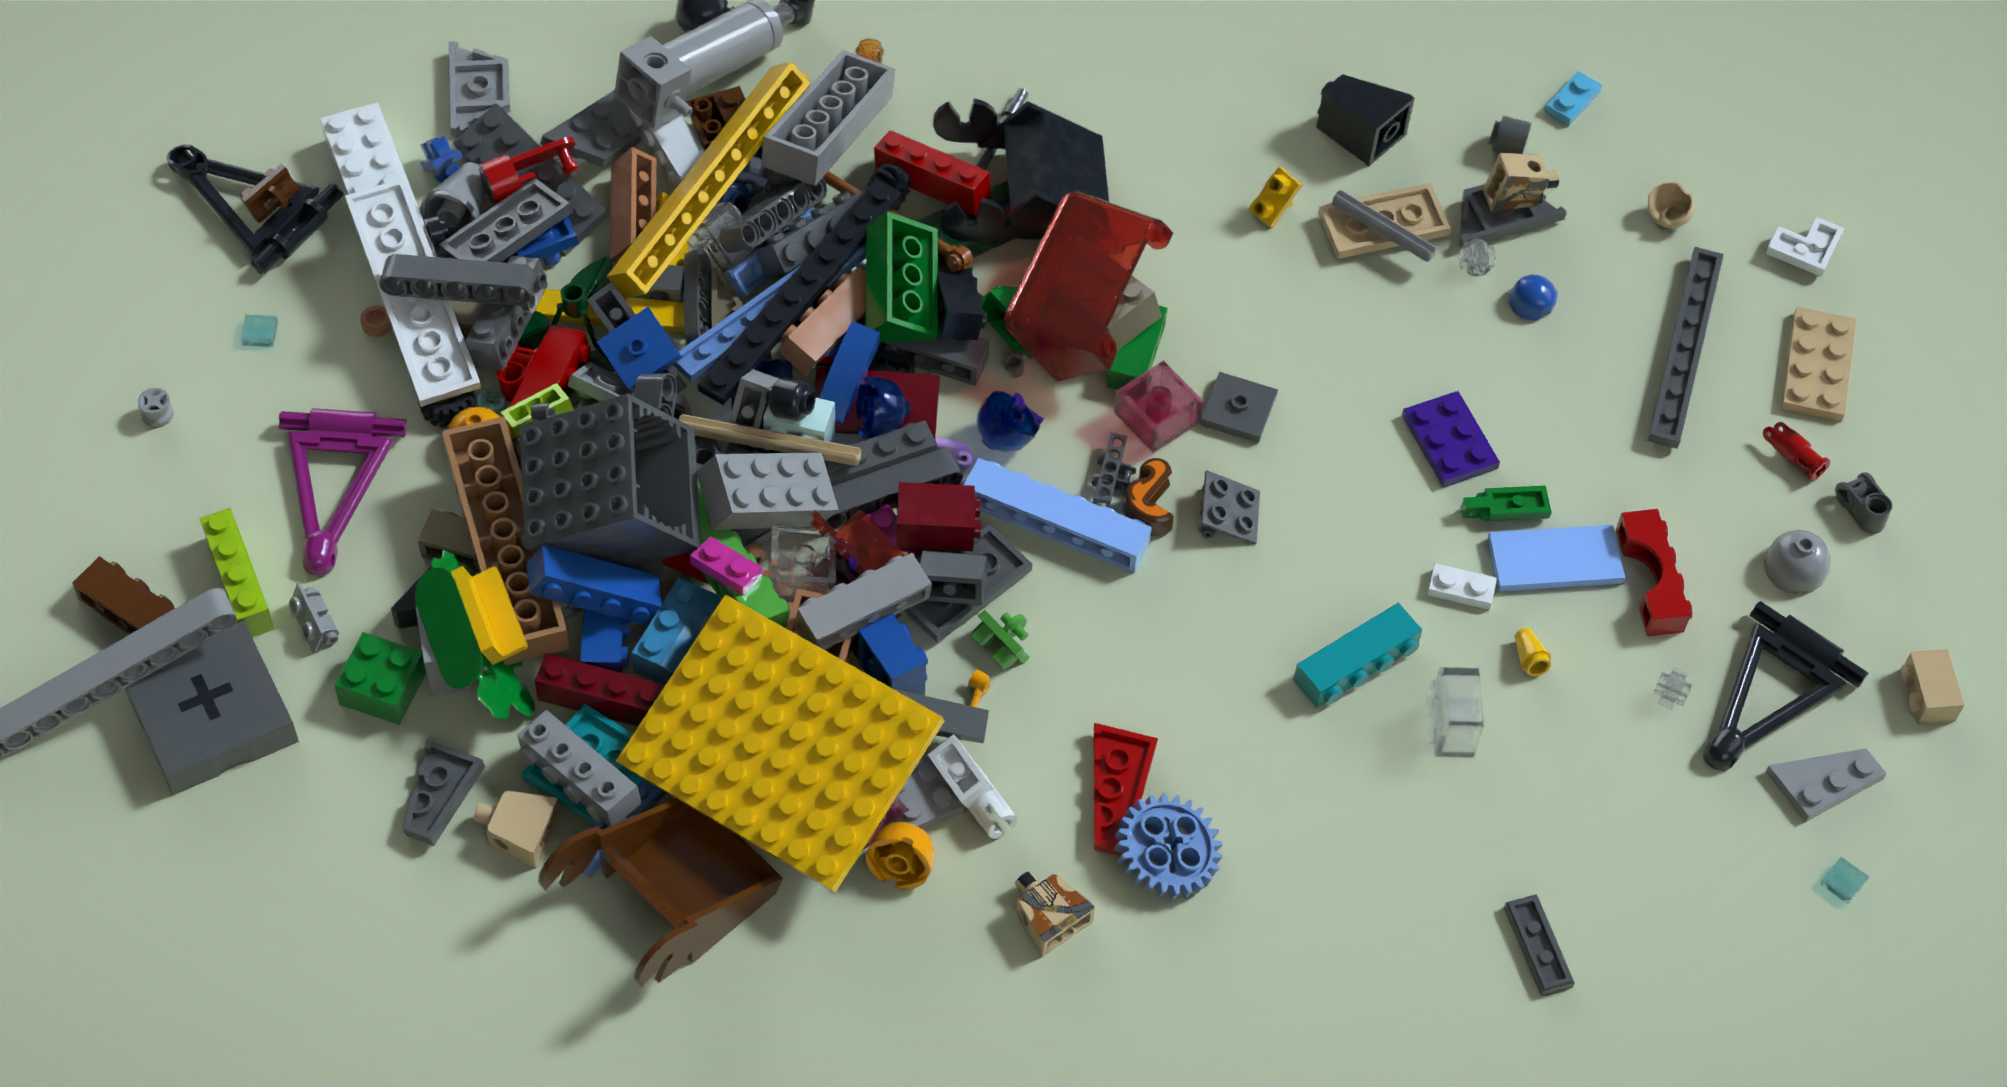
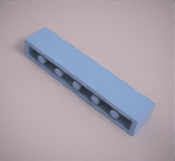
(1059, 515)

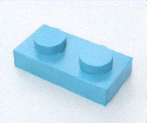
(1573, 98)

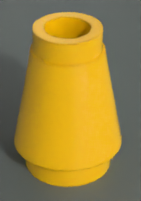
(1532, 653)

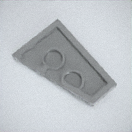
(1826, 780)

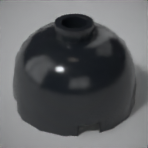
(695, 13)

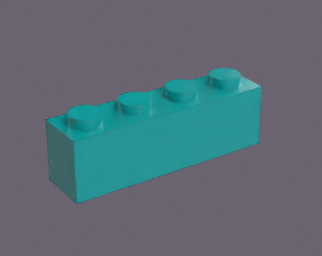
(1358, 655)

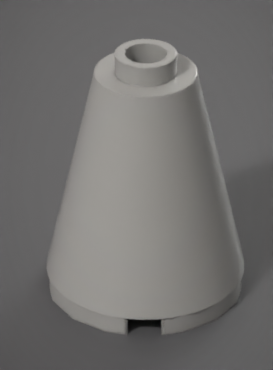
(456, 199)

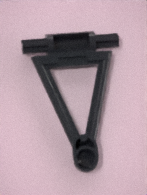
(282, 231)
(1800, 649)

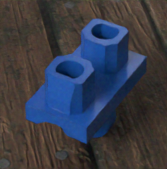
(440, 158)

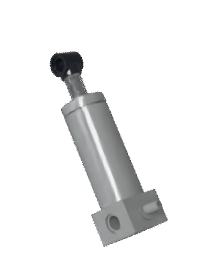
(659, 77)

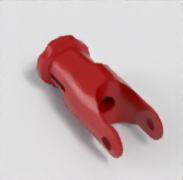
(1796, 450)

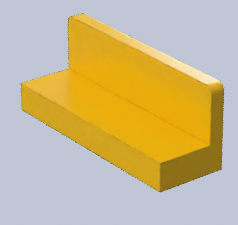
(490, 613)

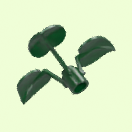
(574, 305)

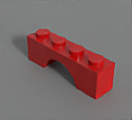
(1644, 538)

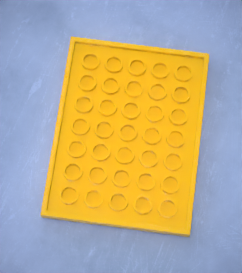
(780, 742)

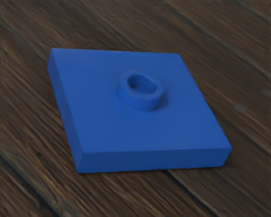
(639, 348)

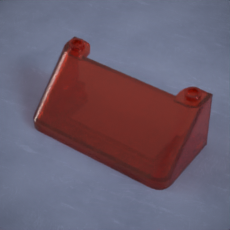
(1078, 283)

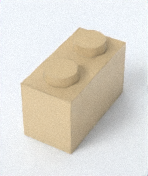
(1932, 686)

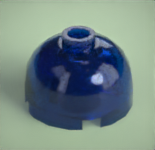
(882, 407)
(1005, 424)

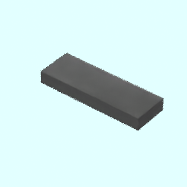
(1539, 945)

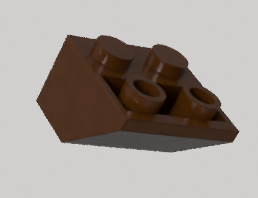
(713, 112)

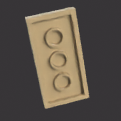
(1410, 207)
(1818, 364)

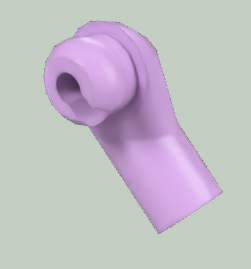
(959, 450)

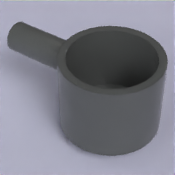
(1510, 135)

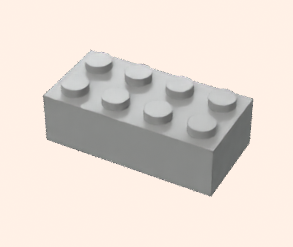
(766, 490)

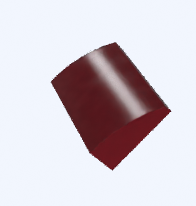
(919, 389)

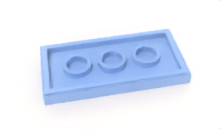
(1556, 558)

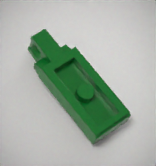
(1508, 504)

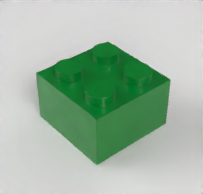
(380, 678)

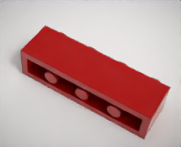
(935, 171)
(555, 361)

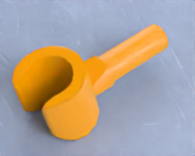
(981, 683)

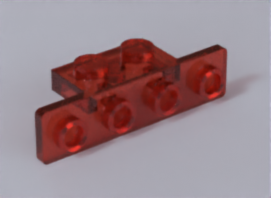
(860, 540)

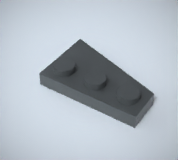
(440, 790)

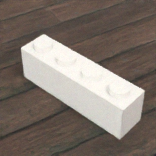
(673, 145)

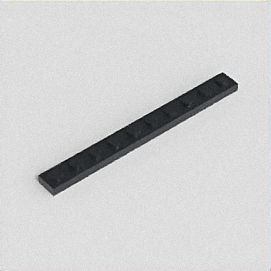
(797, 293)

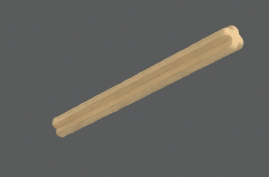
(772, 440)

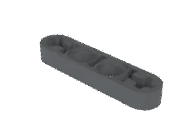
(697, 294)

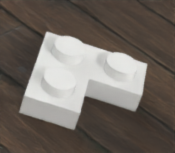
(1808, 252)

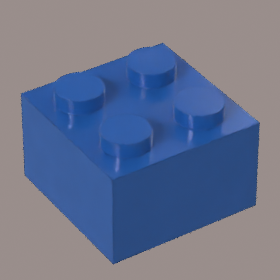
(892, 656)

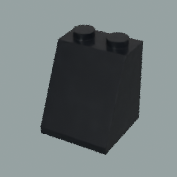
(1364, 116)

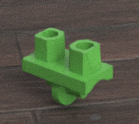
(1009, 650)

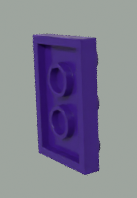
(1450, 438)

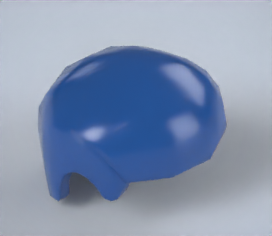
(1533, 297)

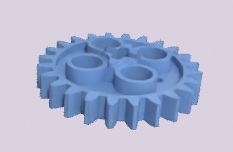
(1141, 845)

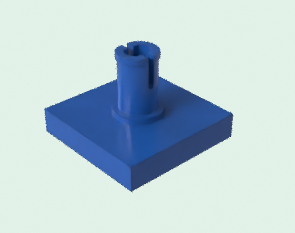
(550, 243)

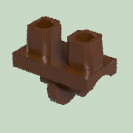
(269, 193)

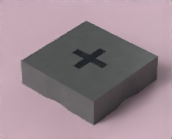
(212, 710)

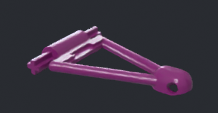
(334, 432)

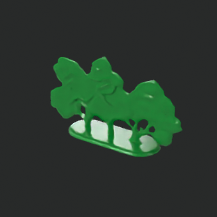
(457, 647)

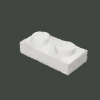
(1462, 586)

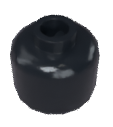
(790, 399)

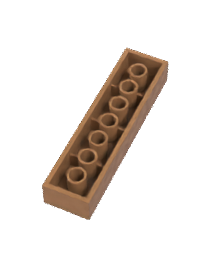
(492, 509)

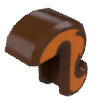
(1145, 492)

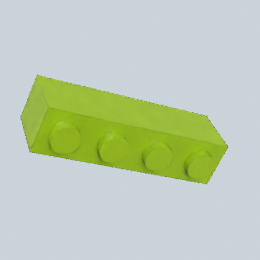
(236, 571)

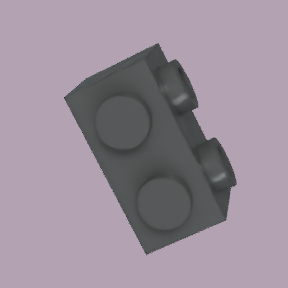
(955, 577)

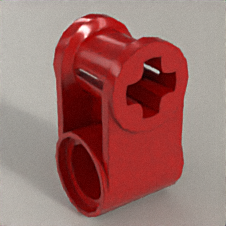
(515, 370)

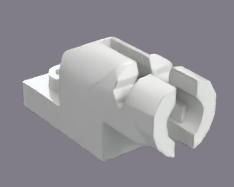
(971, 785)

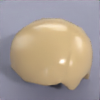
(1670, 205)

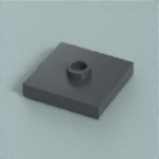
(1239, 407)

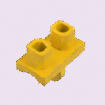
(1275, 197)

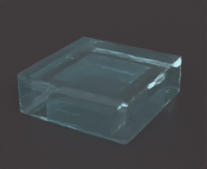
(259, 330)
(1844, 880)

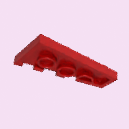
(1120, 779)

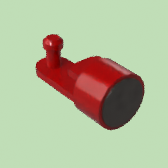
(500, 173)

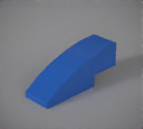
(850, 368)

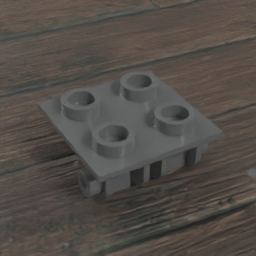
(1229, 508)

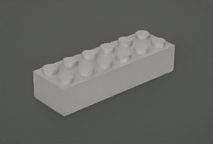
(828, 117)

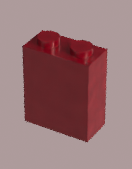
(937, 516)

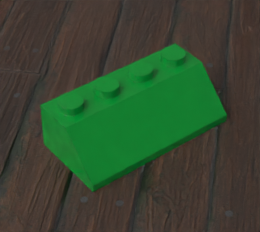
(902, 279)

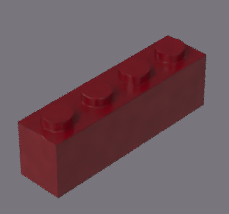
(606, 691)

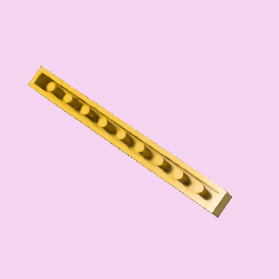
(707, 180)

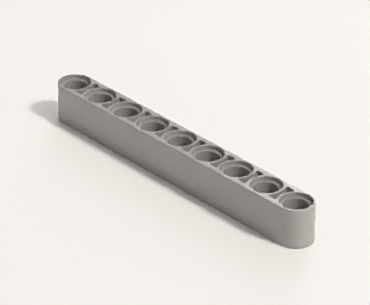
(114, 669)

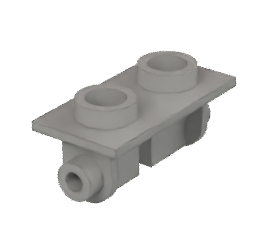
(307, 607)

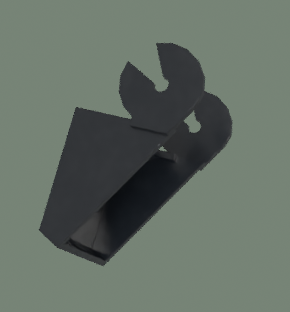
(1044, 162)

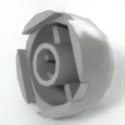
(1798, 561)

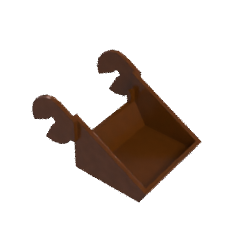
(684, 868)

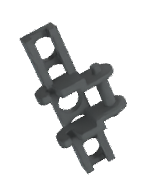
(1112, 463)

